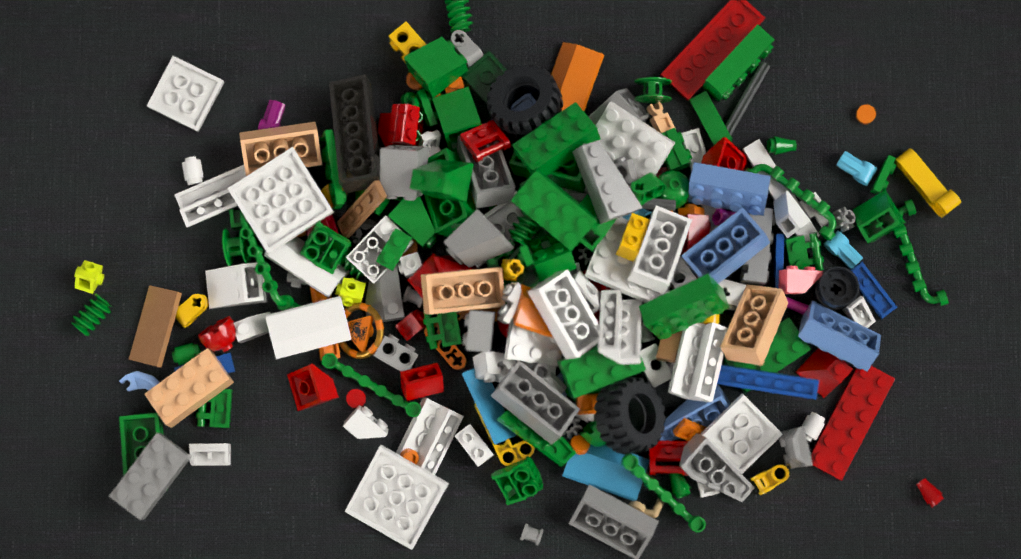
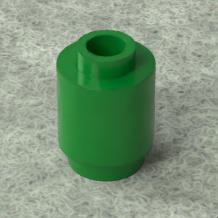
(185, 353)

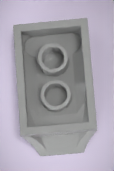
(796, 448)

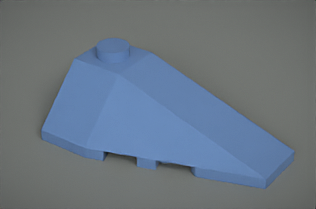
(696, 411)

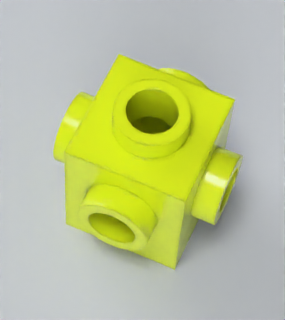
(88, 276)
(350, 291)

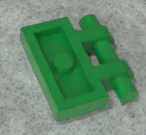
(797, 251)
(494, 261)
(449, 329)
(220, 411)

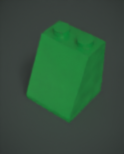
(436, 65)
(456, 114)
(443, 179)
(415, 222)

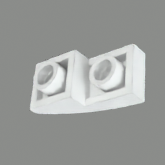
(511, 296)

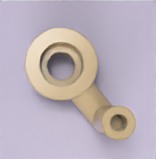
(652, 513)

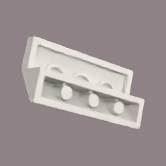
(209, 197)
(291, 260)
(308, 327)
(620, 328)
(698, 362)
(431, 434)

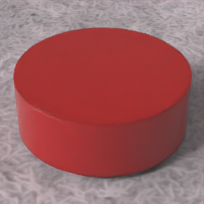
(355, 398)

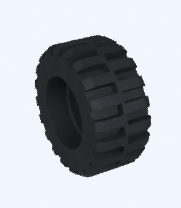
(515, 84)
(645, 412)

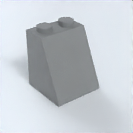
(626, 101)
(397, 168)
(476, 241)

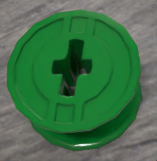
(652, 84)
(234, 247)

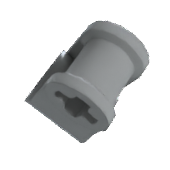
(466, 47)

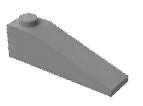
(386, 296)
(710, 467)

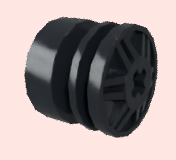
(841, 280)

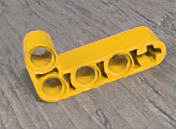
(926, 183)
(507, 447)

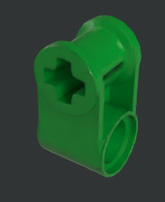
(647, 188)

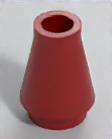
(930, 493)

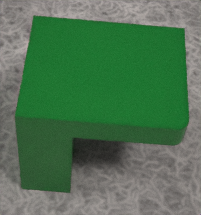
(235, 219)

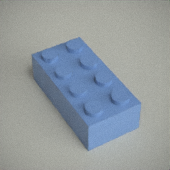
(728, 188)
(726, 247)
(839, 336)

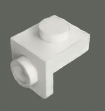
(431, 140)
(409, 264)

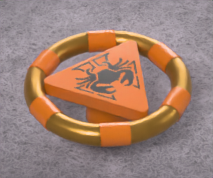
(362, 330)

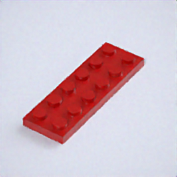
(712, 47)
(850, 421)

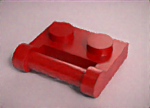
(482, 136)
(668, 452)

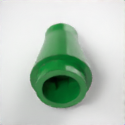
(780, 145)
(679, 485)

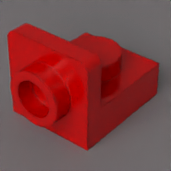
(411, 324)

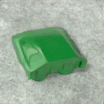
(325, 247)
(519, 480)

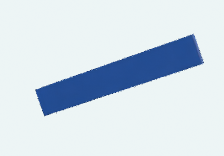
(768, 381)

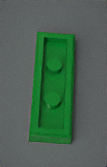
(710, 117)

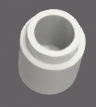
(192, 171)
(813, 425)

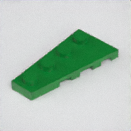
(329, 156)
(559, 451)

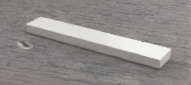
(695, 144)
(758, 155)

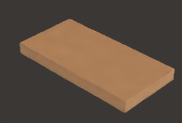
(155, 326)

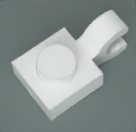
(811, 212)

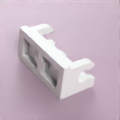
(210, 454)

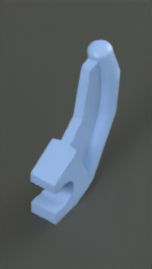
(139, 380)

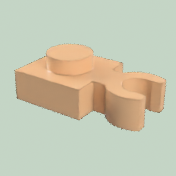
(659, 121)

